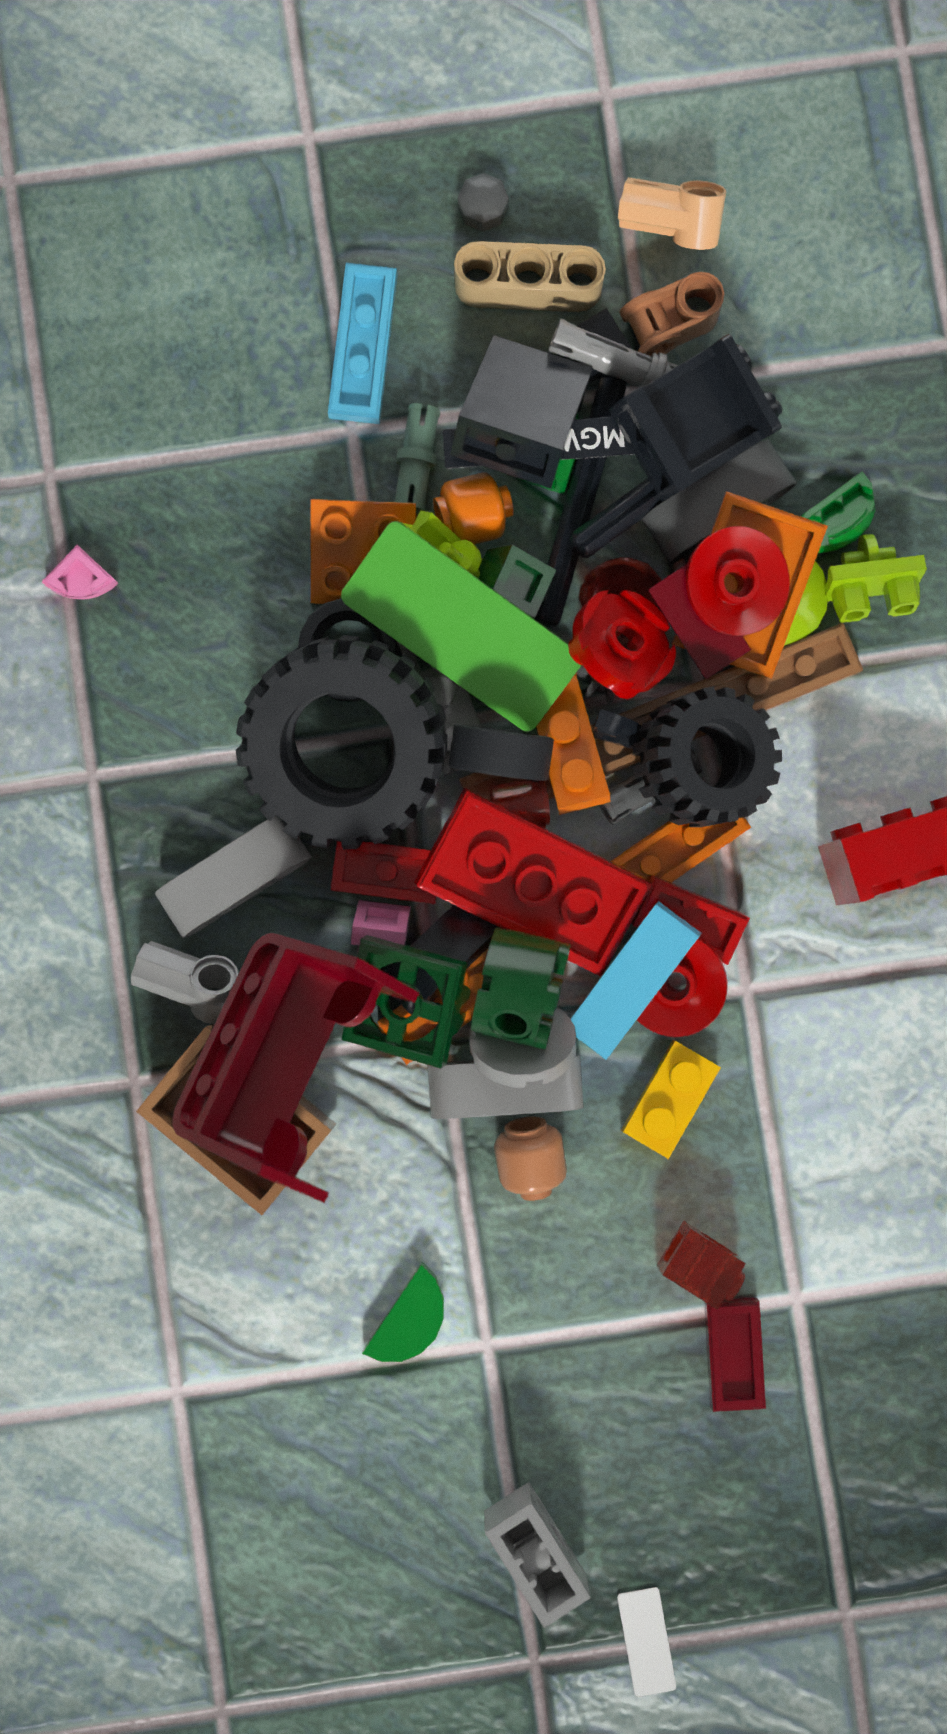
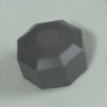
(483, 202)

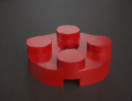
(602, 655)

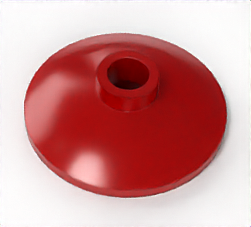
(760, 578)
(698, 1004)

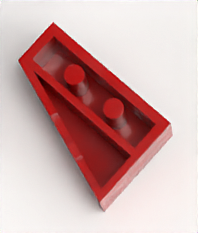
(887, 857)

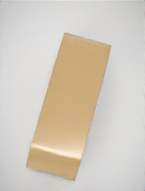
(550, 261)

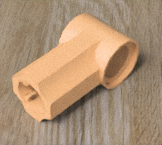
(686, 211)

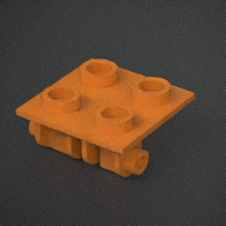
(344, 536)

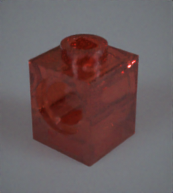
(702, 1266)

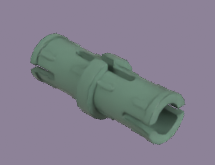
(417, 455)

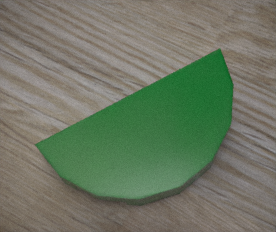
(845, 512)
(411, 1321)

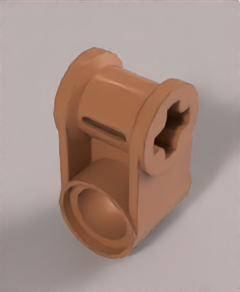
(665, 320)

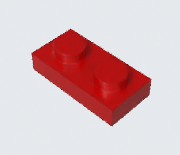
(380, 872)

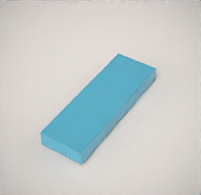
(362, 343)
(633, 979)

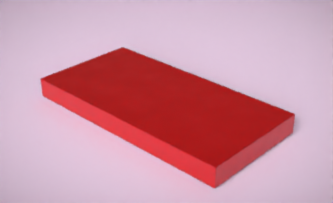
(532, 881)

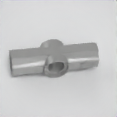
(185, 978)

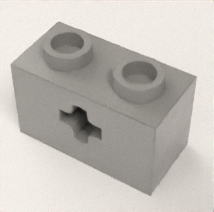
(536, 1554)

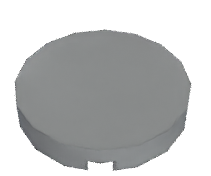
(517, 1063)

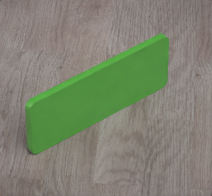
(460, 626)

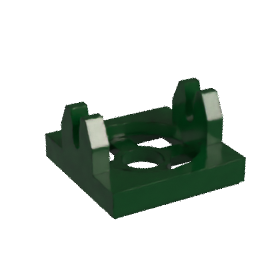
(449, 976)

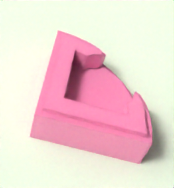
(79, 577)

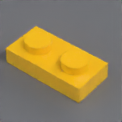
(670, 1099)

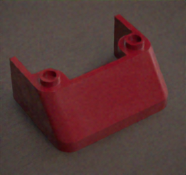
(267, 1051)

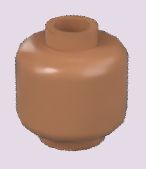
(530, 1158)

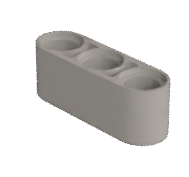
(231, 876)
(464, 1092)

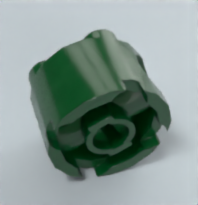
(520, 987)

